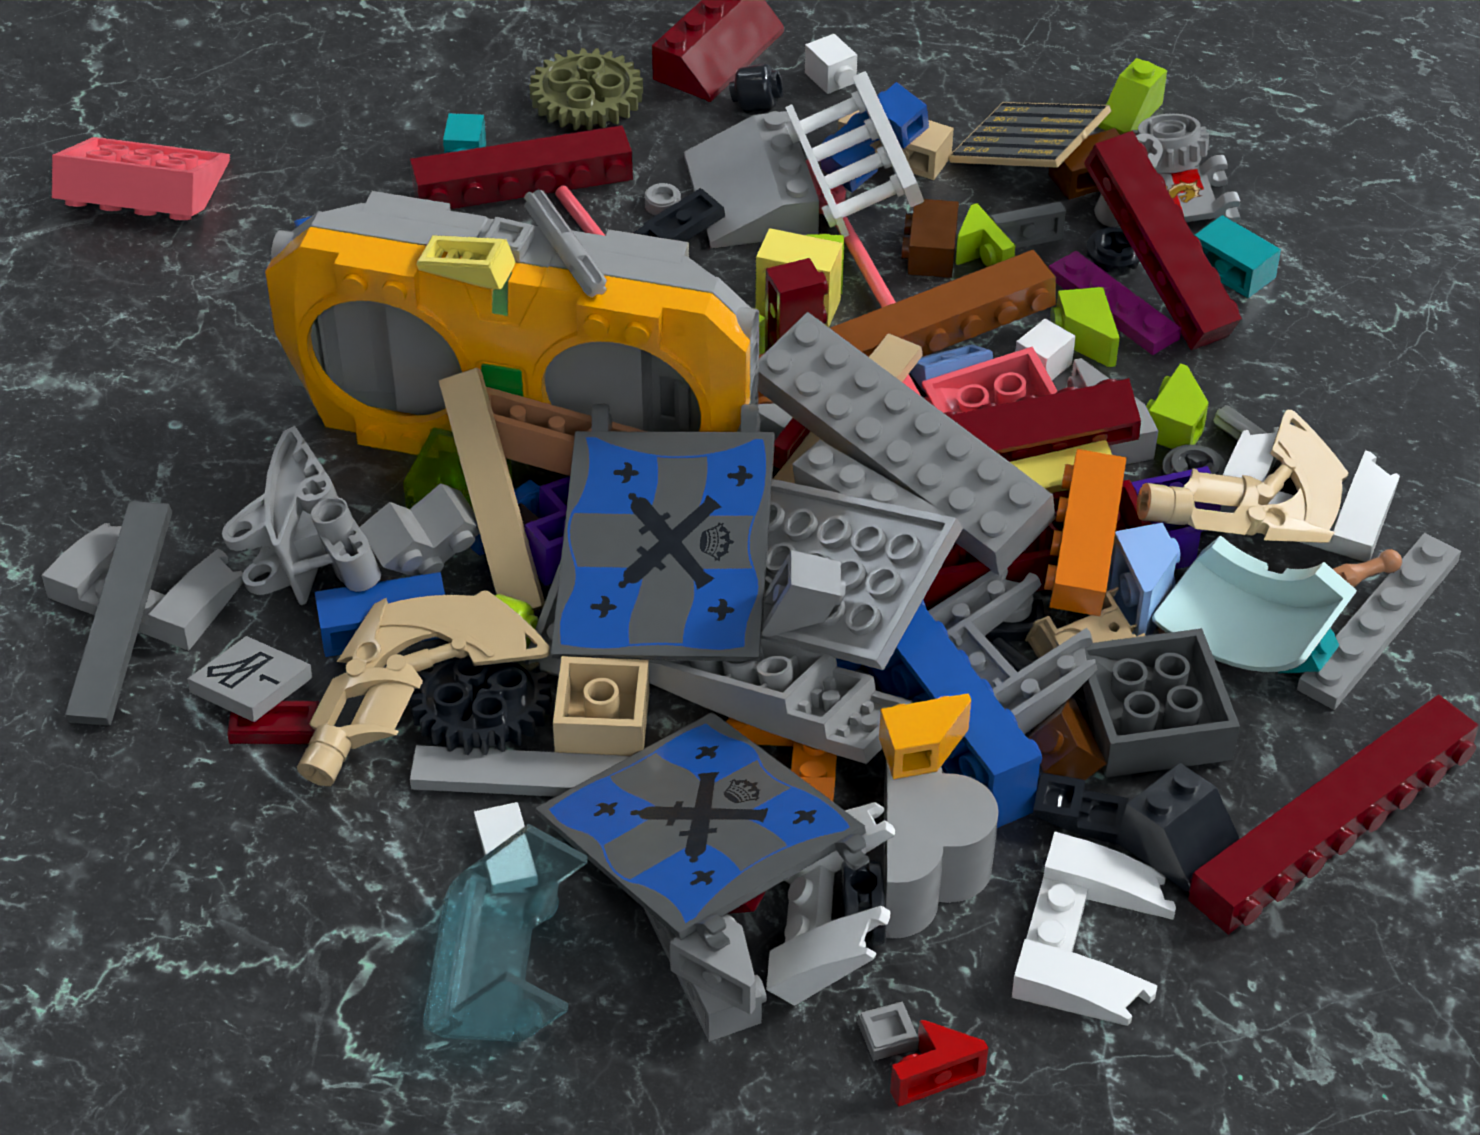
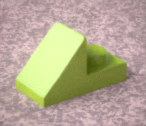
(982, 239)

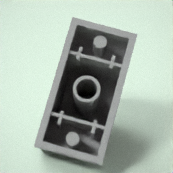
(939, 845)

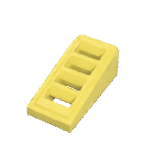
(483, 260)

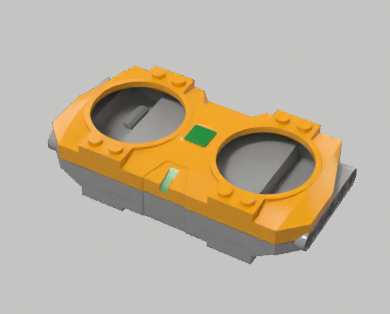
(378, 333)

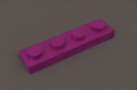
(1130, 312)

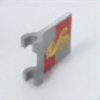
(1194, 194)

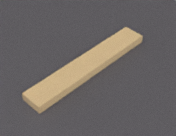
(491, 487)

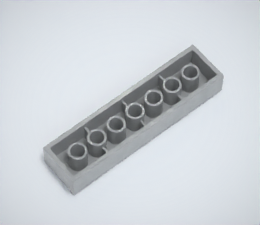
(905, 439)

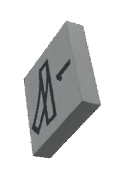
(249, 678)

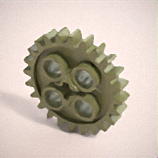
(586, 89)

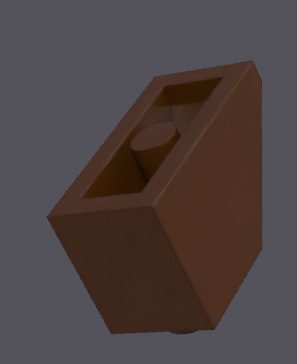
(1067, 743)

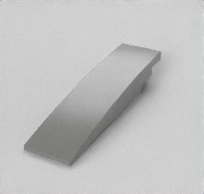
(786, 694)

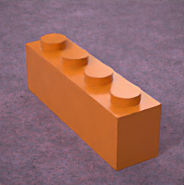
(1087, 532)

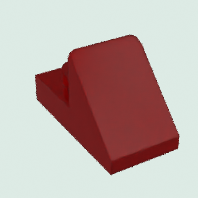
(944, 1062)

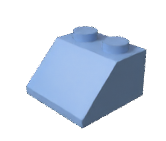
(1143, 572)

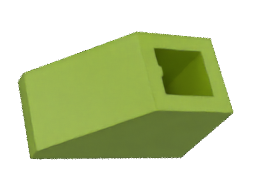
(1179, 409)

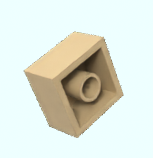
(601, 706)

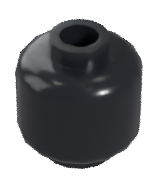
(756, 87)

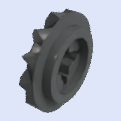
(1193, 457)

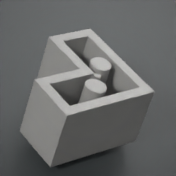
(426, 535)

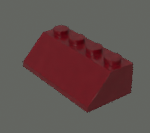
(712, 44)

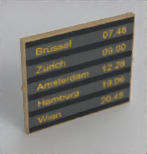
(1029, 134)

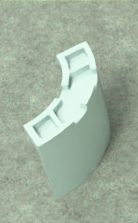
(1254, 614)

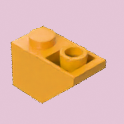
(923, 733)

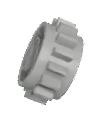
(1181, 141)

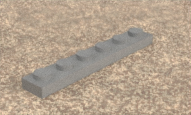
(1380, 620)

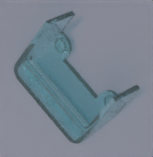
(486, 940)

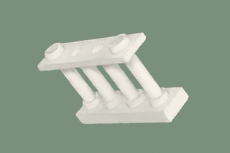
(887, 155)

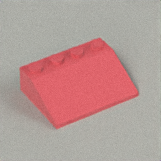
(137, 177)
(992, 381)

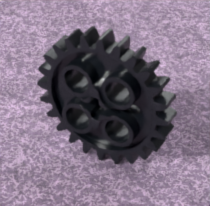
(481, 703)

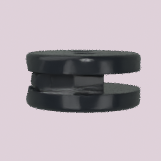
(862, 891)

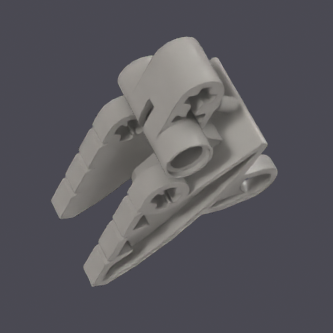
(300, 527)

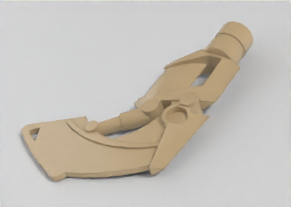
(1300, 519)
(472, 626)

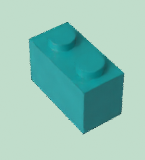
(1239, 256)

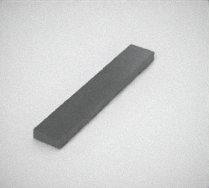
(119, 614)

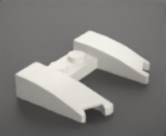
(1364, 508)
(814, 946)
(1047, 967)

